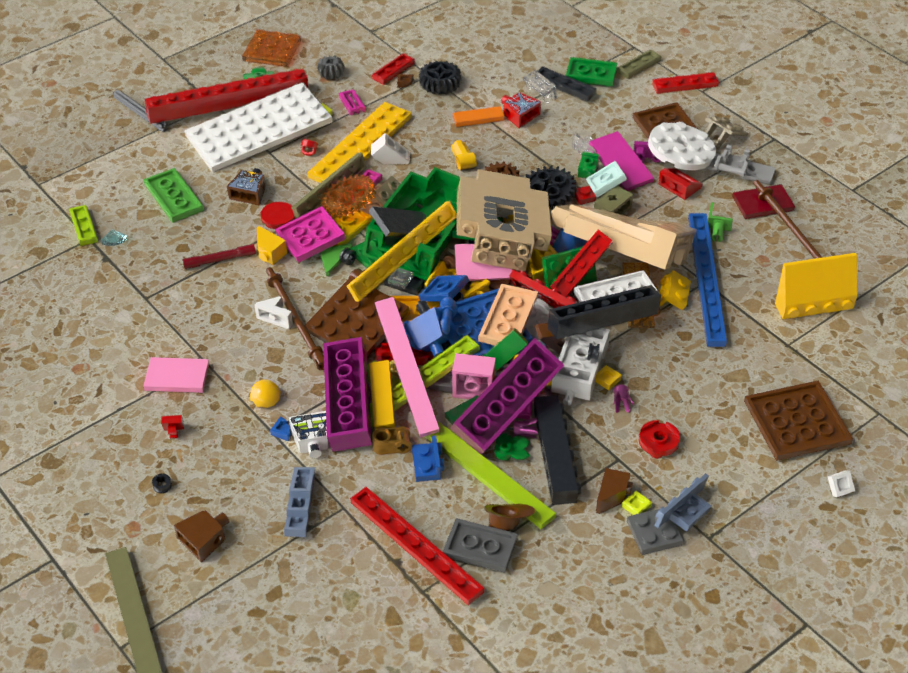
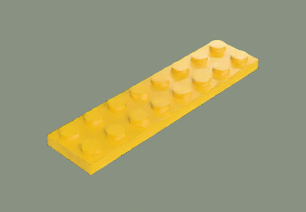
(383, 120)

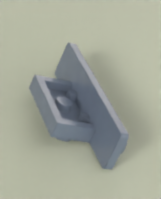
(687, 507)

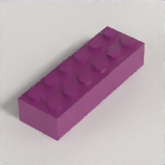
(347, 394)
(507, 396)

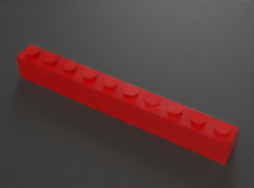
(220, 96)

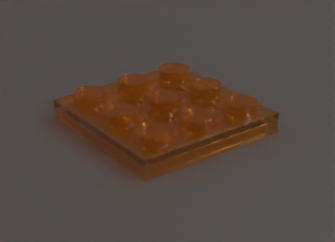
(271, 48)

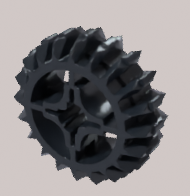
(440, 77)

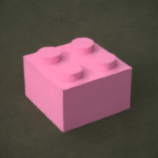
(471, 375)

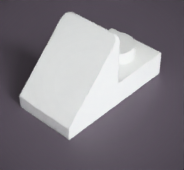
(274, 312)

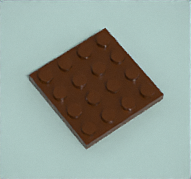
(347, 319)
(798, 420)

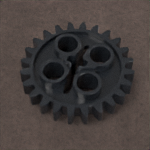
(558, 183)

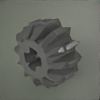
(330, 67)

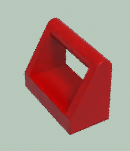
(678, 182)

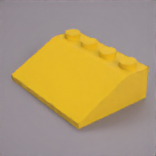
(817, 286)

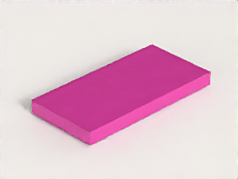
(615, 148)

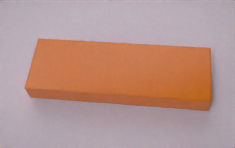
(478, 116)

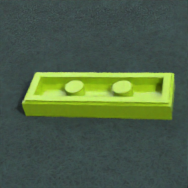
(83, 225)

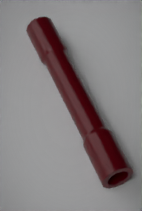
(197, 261)

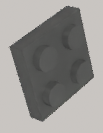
(650, 538)

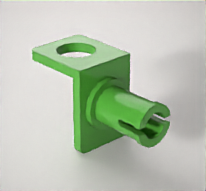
(718, 224)

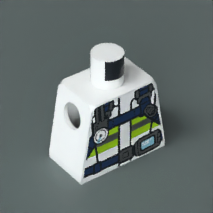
(310, 433)

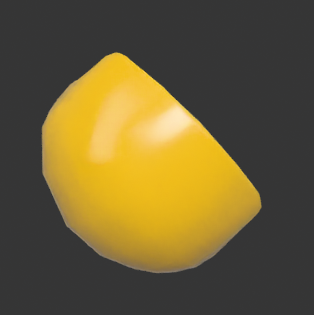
(265, 393)

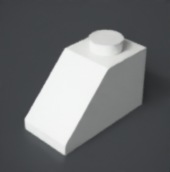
(389, 151)

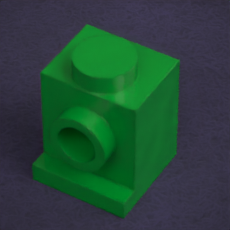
(588, 164)

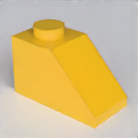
(270, 246)

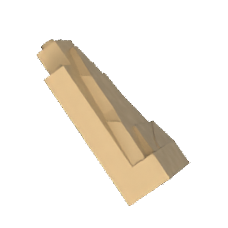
(647, 241)

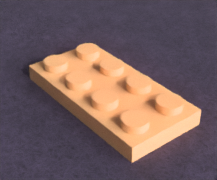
(509, 311)

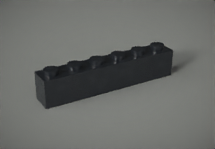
(603, 311)
(555, 450)

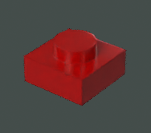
(585, 195)

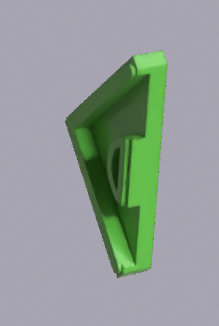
(331, 256)

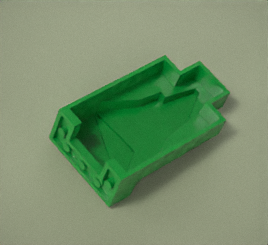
(431, 194)

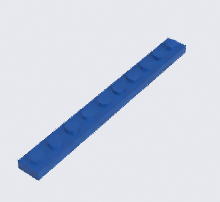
(707, 282)

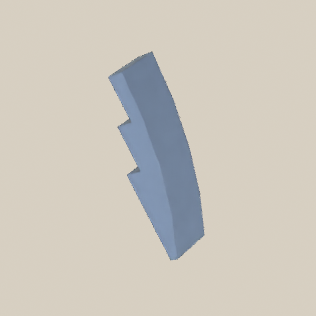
(299, 502)

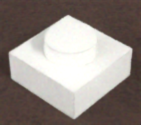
(841, 483)

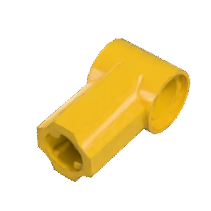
(464, 158)

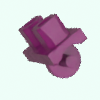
(643, 151)

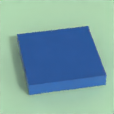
(443, 287)

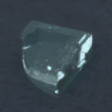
(113, 238)

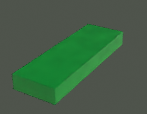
(507, 348)

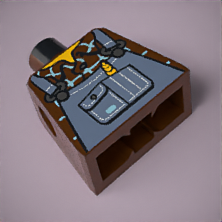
(247, 187)

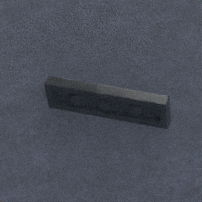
(568, 84)

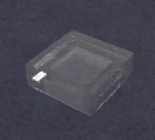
(400, 278)

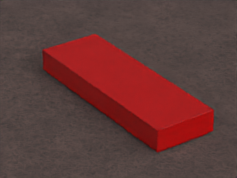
(393, 68)

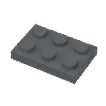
(480, 545)

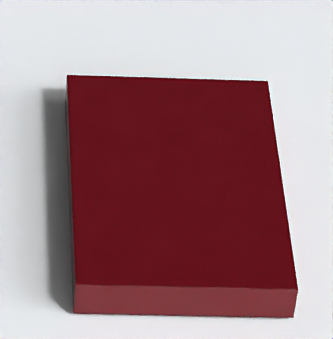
(753, 207)

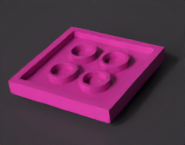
(310, 234)

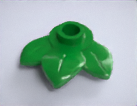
(257, 72)
(511, 447)

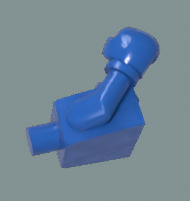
(432, 327)

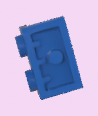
(427, 461)

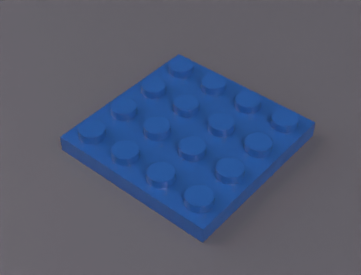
(471, 318)

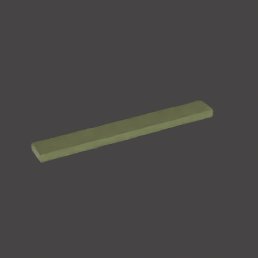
(132, 612)

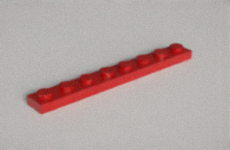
(417, 546)

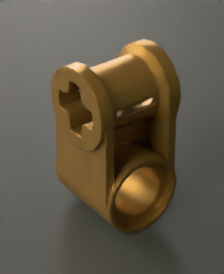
(390, 440)

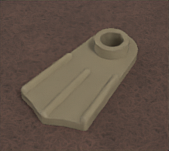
(451, 246)

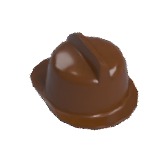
(508, 515)

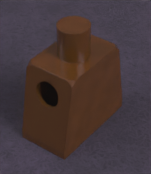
(202, 533)

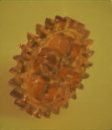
(348, 196)

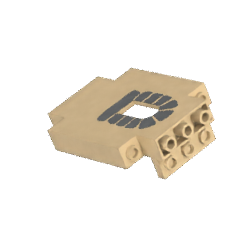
(496, 241)

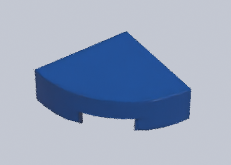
(281, 429)

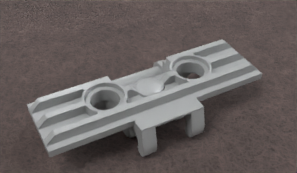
(741, 166)

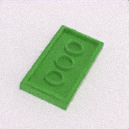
(173, 195)

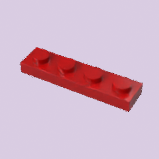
(684, 83)
(582, 263)

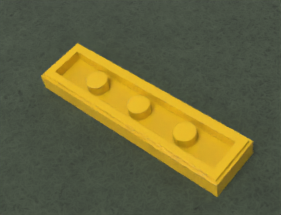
(382, 394)

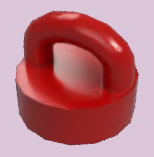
(310, 145)

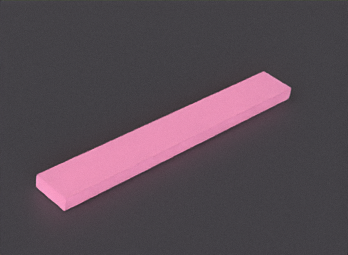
(407, 367)

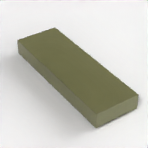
(639, 64)

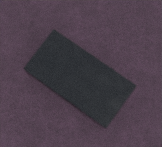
(397, 222)

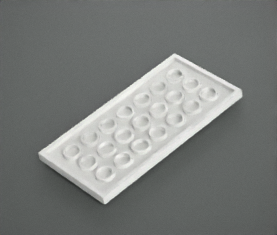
(257, 126)

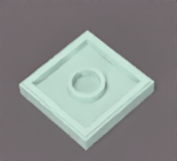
(606, 179)

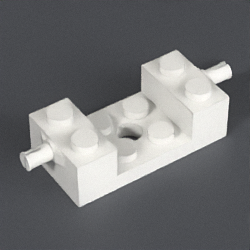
(578, 373)

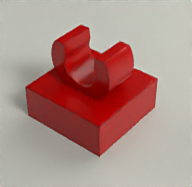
(383, 353)
(172, 424)

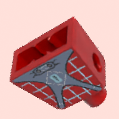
(520, 108)

